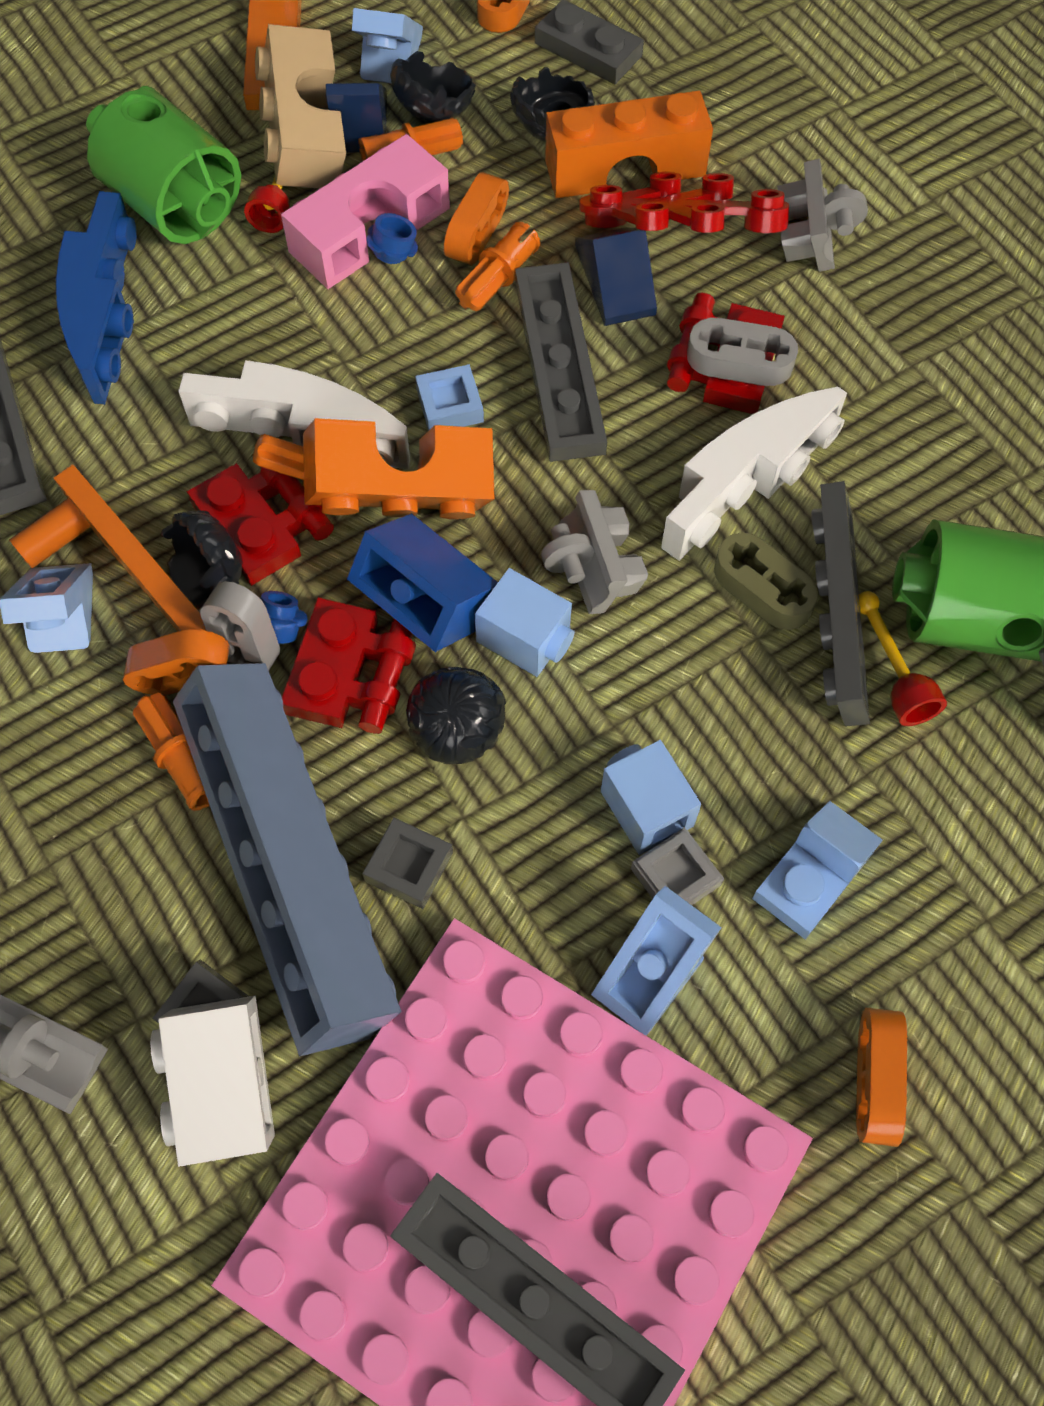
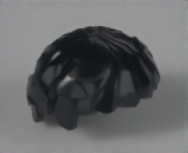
(431, 91)
(546, 94)
(202, 555)
(455, 714)

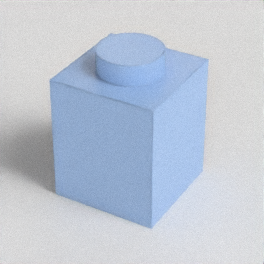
(524, 623)
(648, 795)

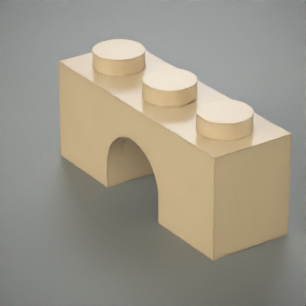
(301, 139)

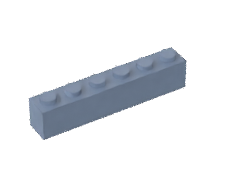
(285, 858)

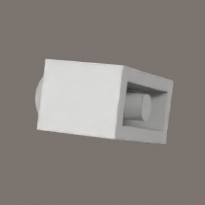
(213, 1081)

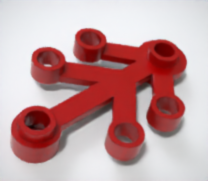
(699, 208)

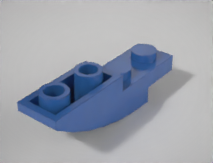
(90, 293)

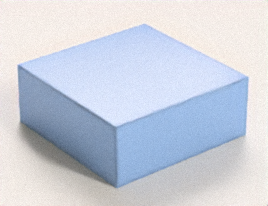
(450, 397)

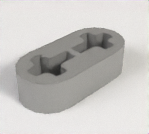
(742, 351)
(243, 622)

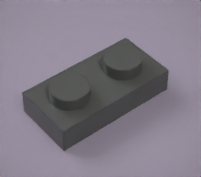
(589, 41)

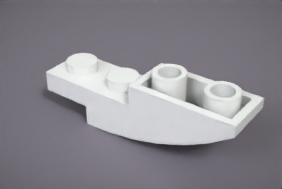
(285, 403)
(750, 456)

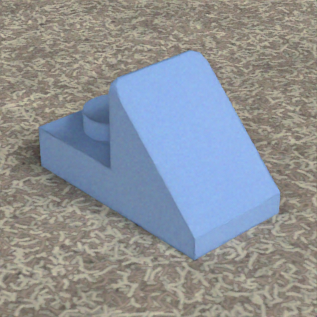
(384, 41)
(52, 606)
(816, 869)
(656, 960)

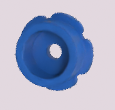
(392, 238)
(284, 615)

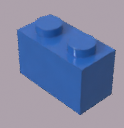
(420, 580)

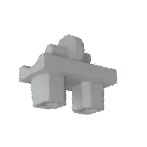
(837, 211)
(588, 553)
(45, 1056)

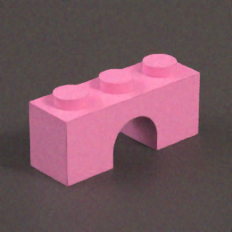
(329, 227)

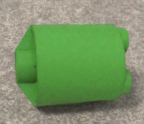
(162, 164)
(974, 589)

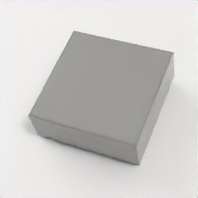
(679, 866)

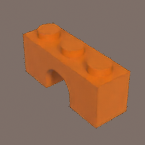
(592, 139)
(349, 473)

